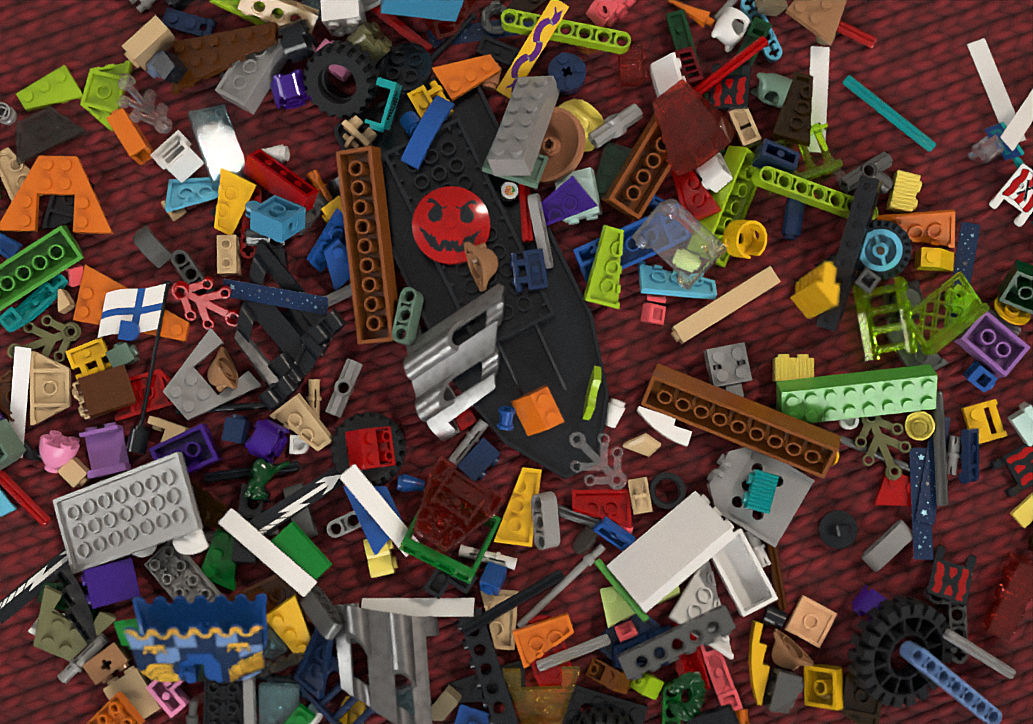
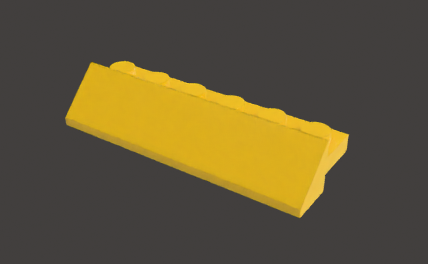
(817, 290)

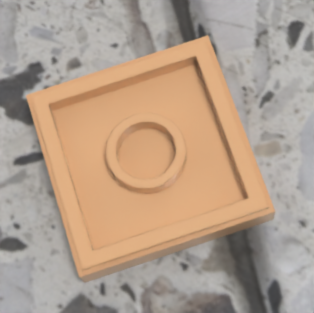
(810, 621)

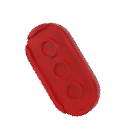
(553, 675)

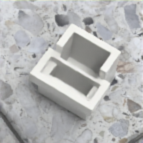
(177, 156)

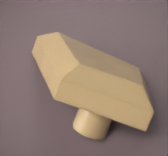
(642, 444)

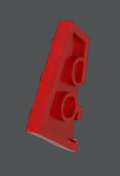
(695, 196)

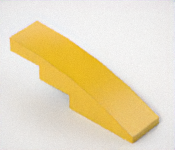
(757, 669)

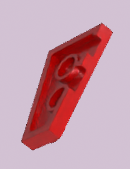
(894, 492)
(602, 503)

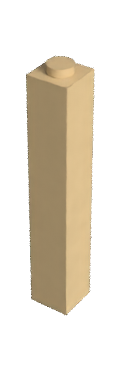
(725, 305)

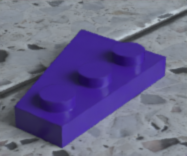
(566, 202)

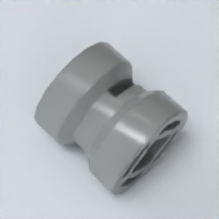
(8, 114)

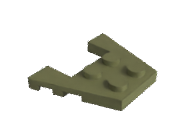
(57, 633)

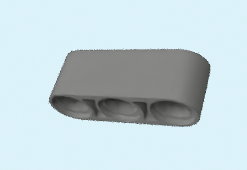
(545, 520)
(345, 524)
(887, 545)

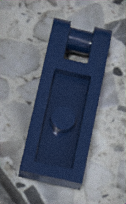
(188, 23)
(969, 455)

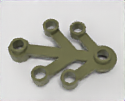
(49, 339)
(880, 440)

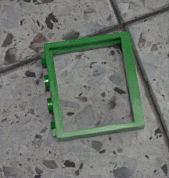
(442, 561)

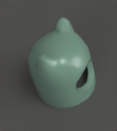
(772, 89)

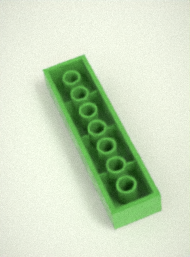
(858, 394)

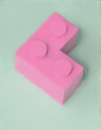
(169, 696)

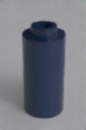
(792, 219)

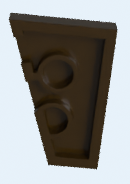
(209, 508)

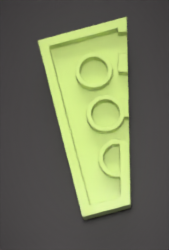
(616, 607)

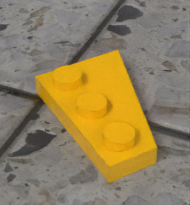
(232, 197)
(290, 624)

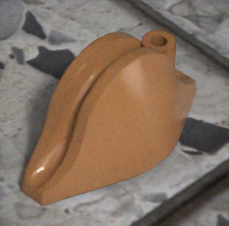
(481, 263)
(222, 371)
(788, 653)

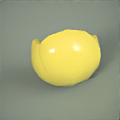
(919, 425)

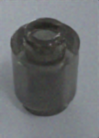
(584, 540)

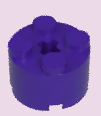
(289, 90)
(267, 440)
(866, 600)

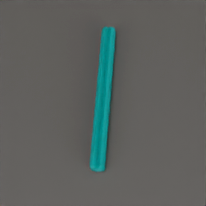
(889, 113)

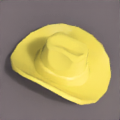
(588, 116)

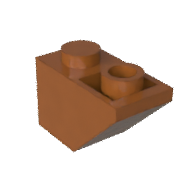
(608, 676)

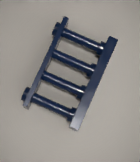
(321, 704)

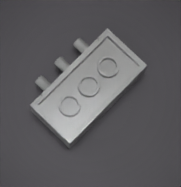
(250, 80)

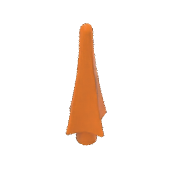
(700, 16)

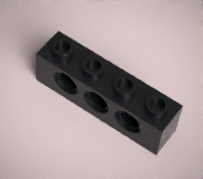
(240, 554)

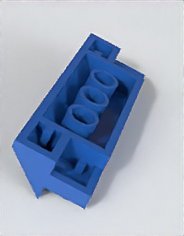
(631, 252)

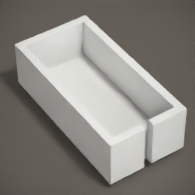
(743, 575)

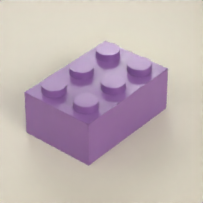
(992, 345)

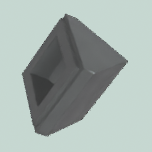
(866, 280)

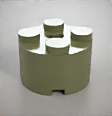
(371, 39)

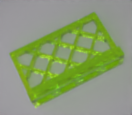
(953, 328)

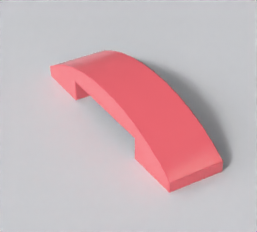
(720, 677)

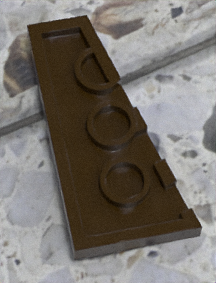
(795, 114)

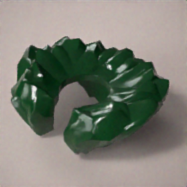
(695, 692)

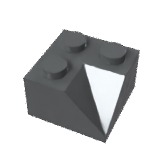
(782, 690)

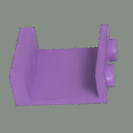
(106, 450)

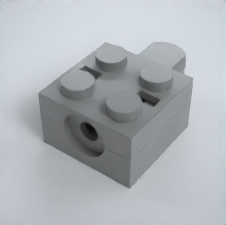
(730, 367)

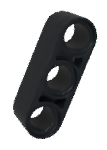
(718, 715)

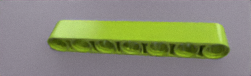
(573, 37)
(807, 191)

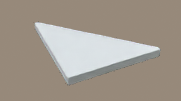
(697, 598)

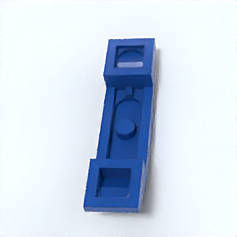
(426, 131)

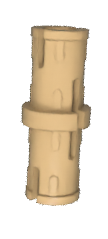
(314, 395)

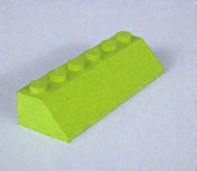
(735, 196)

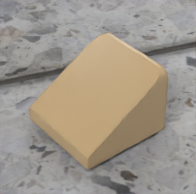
(65, 302)

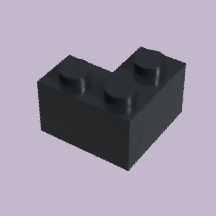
(440, 581)

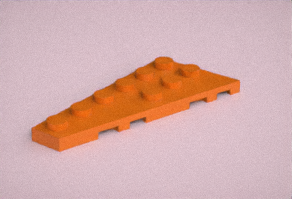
(91, 303)

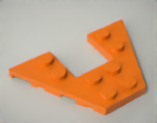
(56, 177)

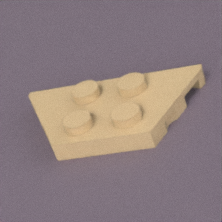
(48, 387)

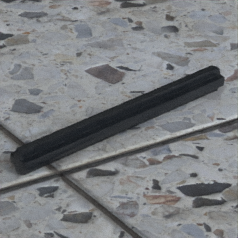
(512, 602)

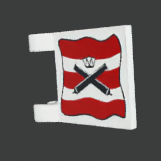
(1017, 192)

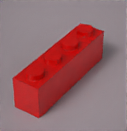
(279, 179)

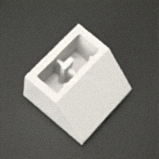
(342, 16)
(665, 73)

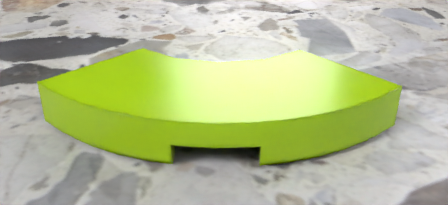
(591, 394)

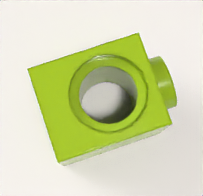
(647, 685)

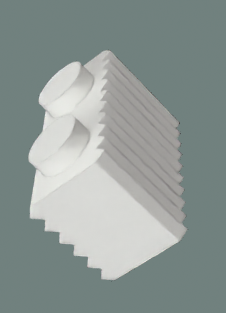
(714, 173)

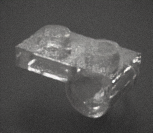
(987, 149)

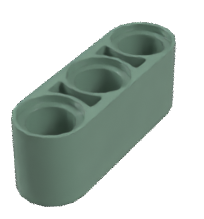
(411, 324)

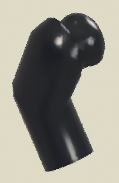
(30, 453)

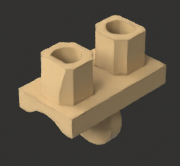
(352, 127)
(640, 495)

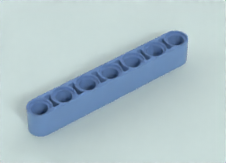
(950, 683)

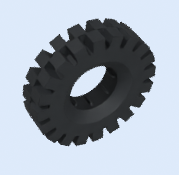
(880, 635)

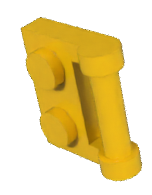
(976, 418)

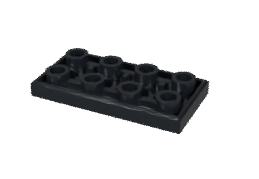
(223, 702)

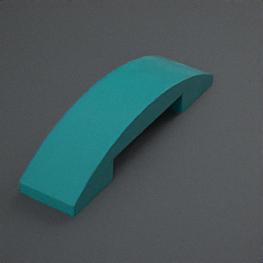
(33, 305)

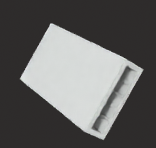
(672, 550)

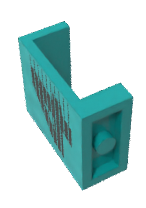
(395, 90)

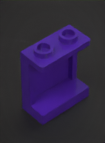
(111, 583)

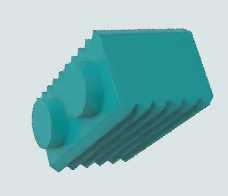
(760, 491)

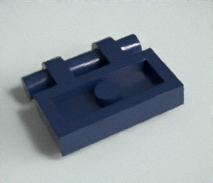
(535, 270)

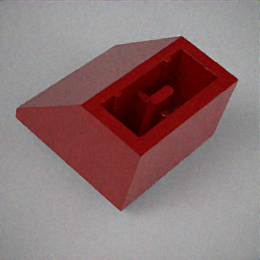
(370, 448)

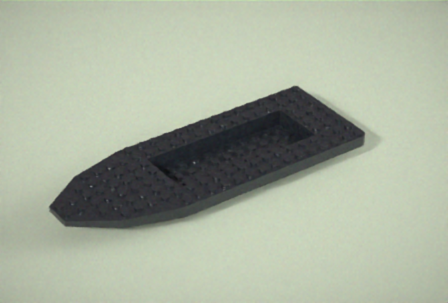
(543, 332)

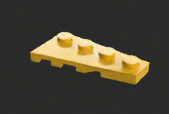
(517, 521)

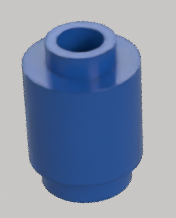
(409, 122)

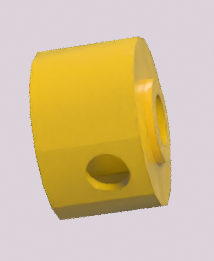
(749, 242)

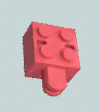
(607, 12)

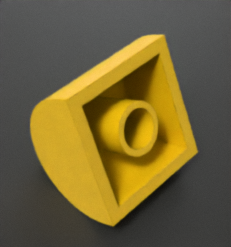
(823, 686)

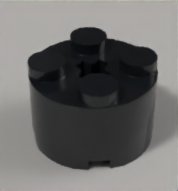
(297, 40)

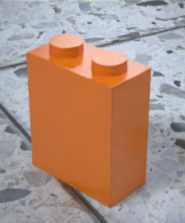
(130, 136)

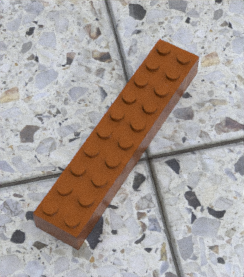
(368, 243)
(741, 421)

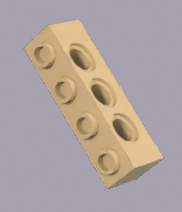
(288, 7)

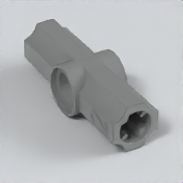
(615, 125)
(339, 400)

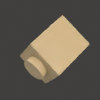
(75, 473)

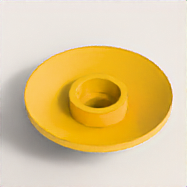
(1011, 314)

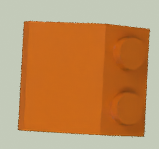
(537, 411)

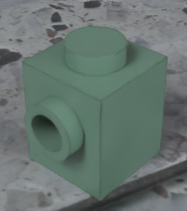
(123, 354)

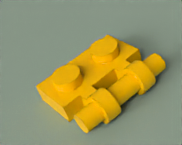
(422, 98)
(88, 353)

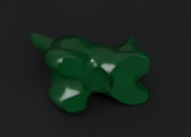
(261, 473)

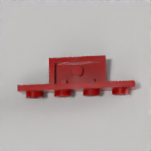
(690, 662)

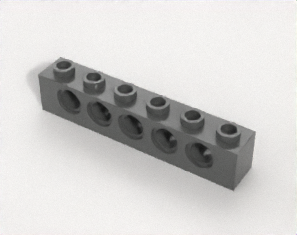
(628, 657)

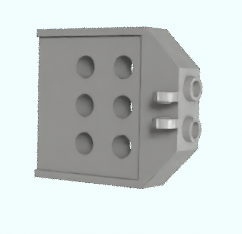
(727, 483)

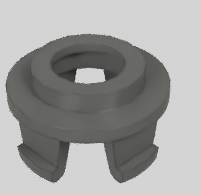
(494, 8)

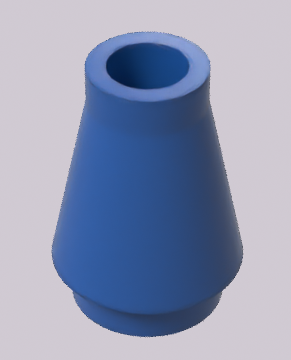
(408, 483)

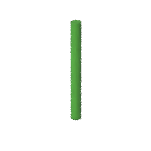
(621, 590)

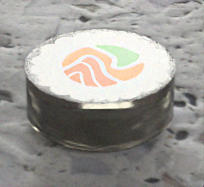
(509, 191)

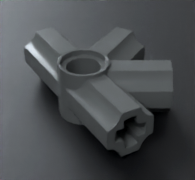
(873, 169)

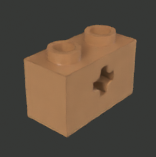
(97, 665)

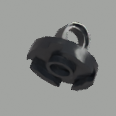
(837, 529)

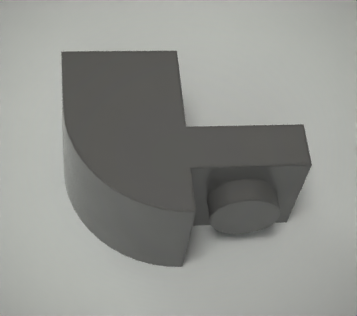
(151, 246)

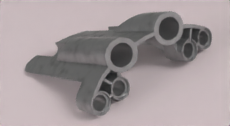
(436, 361)
(393, 646)

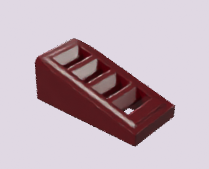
(699, 76)

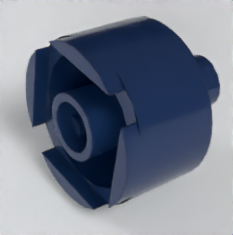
(570, 64)

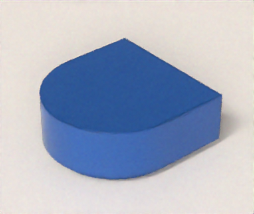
(128, 331)

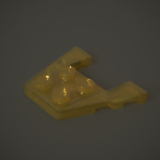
(541, 703)

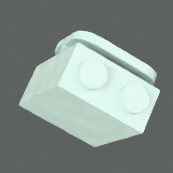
(587, 179)

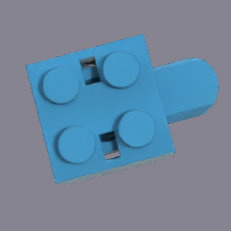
(276, 218)

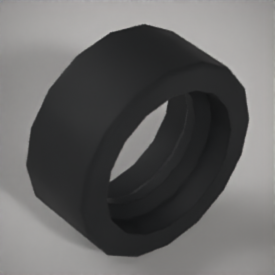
(681, 490)

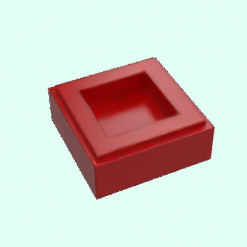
(465, 419)

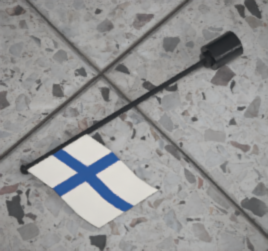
(147, 310)

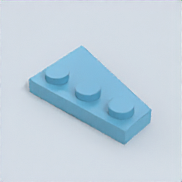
(189, 192)

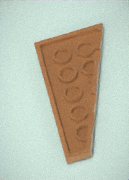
(818, 16)

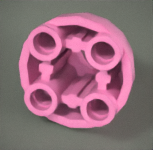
(57, 450)

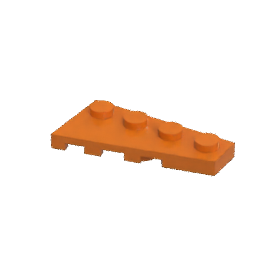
(926, 227)

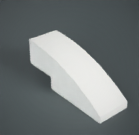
(665, 426)

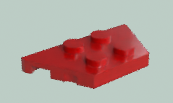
(156, 399)

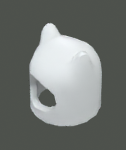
(730, 30)

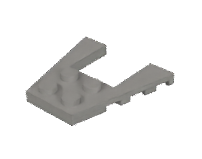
(190, 390)

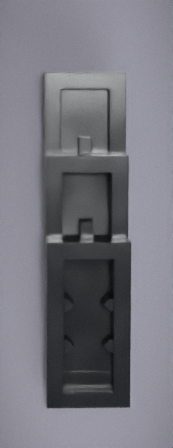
(79, 611)

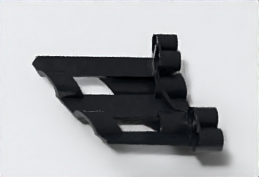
(299, 334)

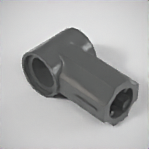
(253, 238)

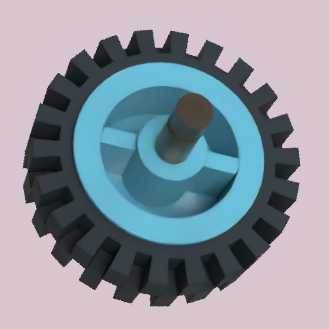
(885, 249)

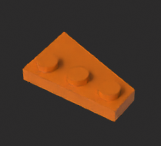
(465, 75)
(541, 636)

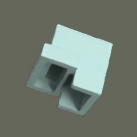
(1023, 422)

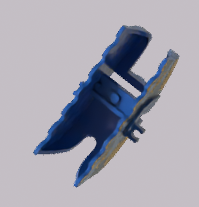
(185, 634)

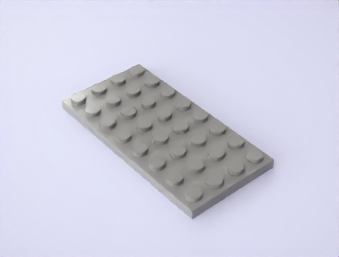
(127, 513)

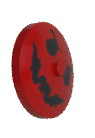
(448, 220)

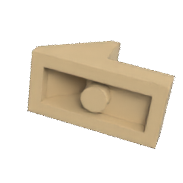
(171, 429)

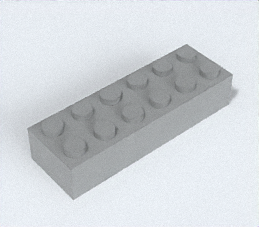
(523, 126)

